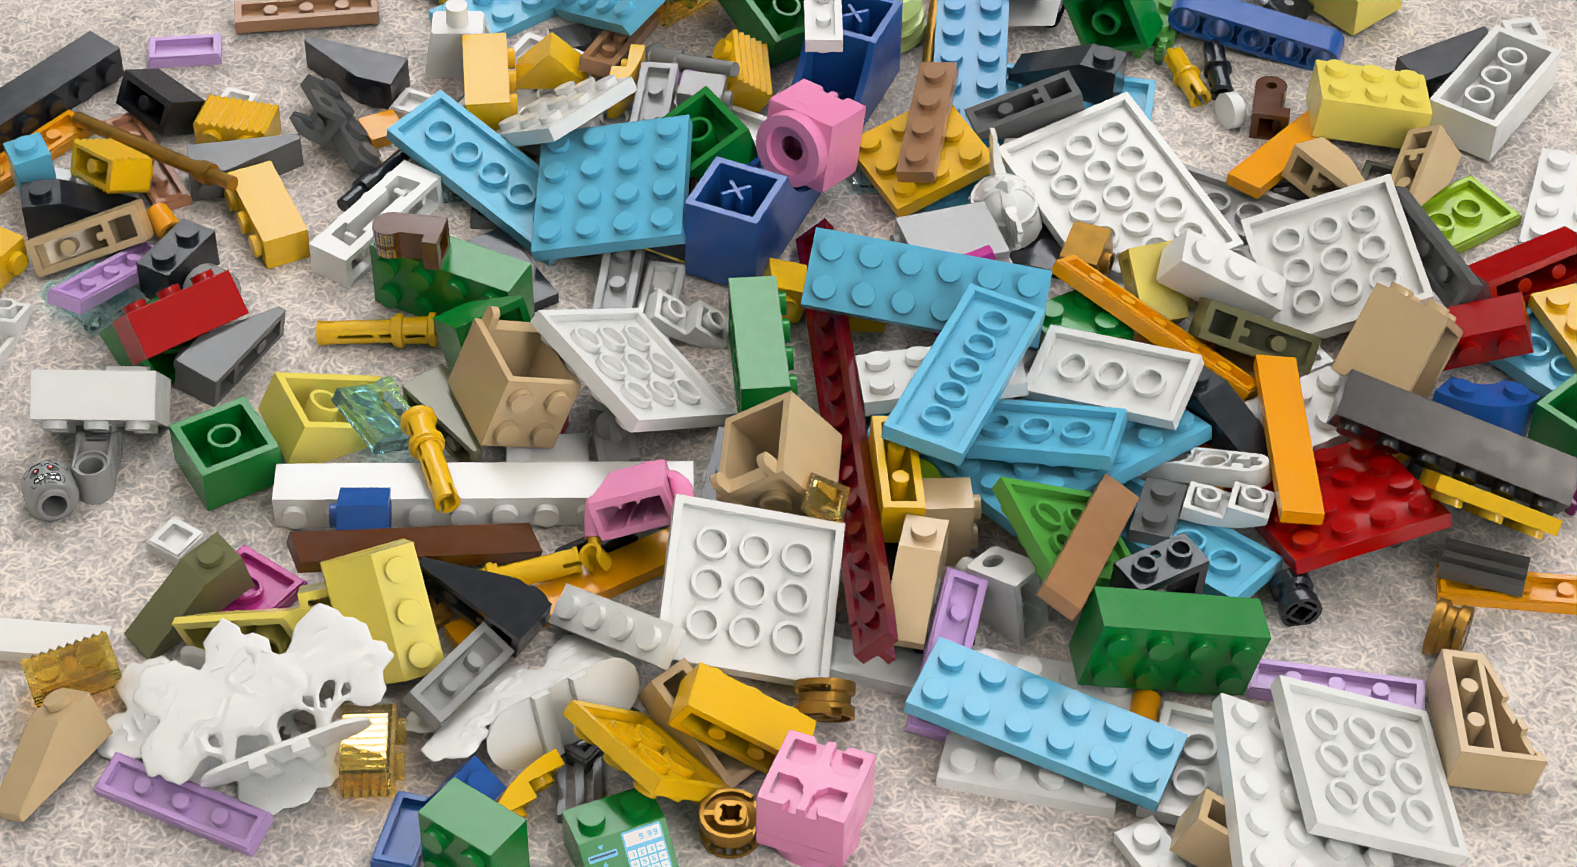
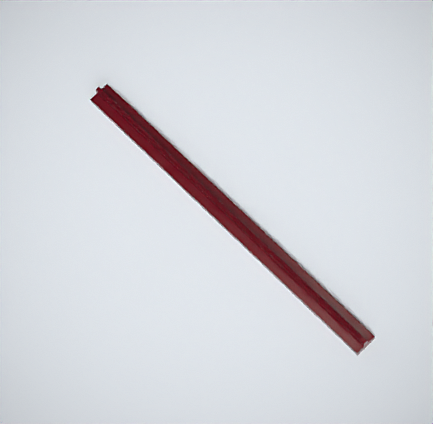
(863, 552)

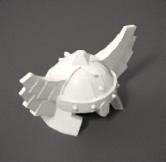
(1009, 200)

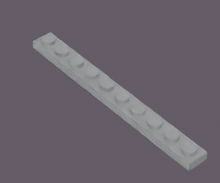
(622, 270)

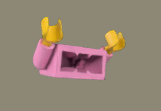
(629, 503)

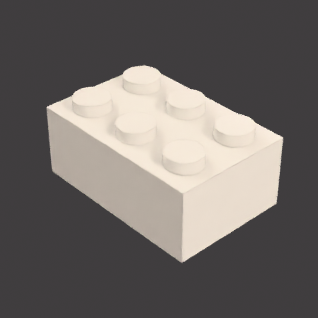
(100, 400)

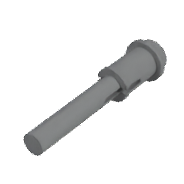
(659, 53)

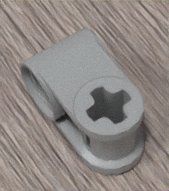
(96, 466)

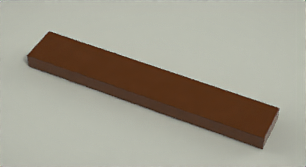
(449, 544)

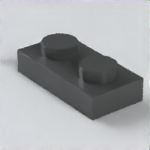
(1157, 511)

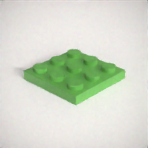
(1044, 520)

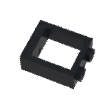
(1179, 567)

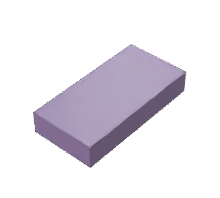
(184, 51)

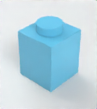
(29, 159)

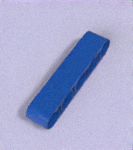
(1257, 31)

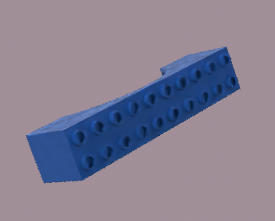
(750, 214)

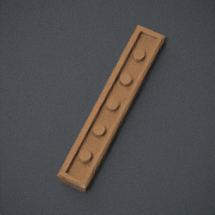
(1088, 547)

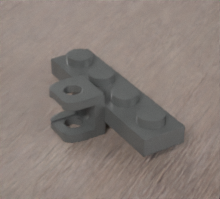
(335, 120)
(1445, 269)

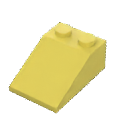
(305, 418)

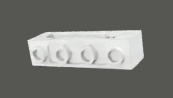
(352, 231)

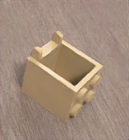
(1400, 340)
(512, 384)
(773, 452)

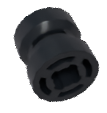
(1295, 598)

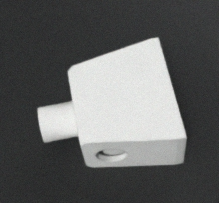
(445, 40)
(1010, 595)

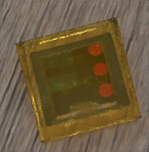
(825, 498)

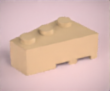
(1475, 728)

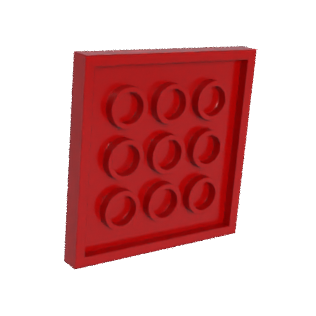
(1366, 505)

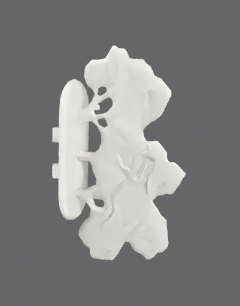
(249, 688)
(528, 705)
(271, 794)

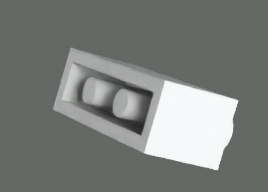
(1211, 271)

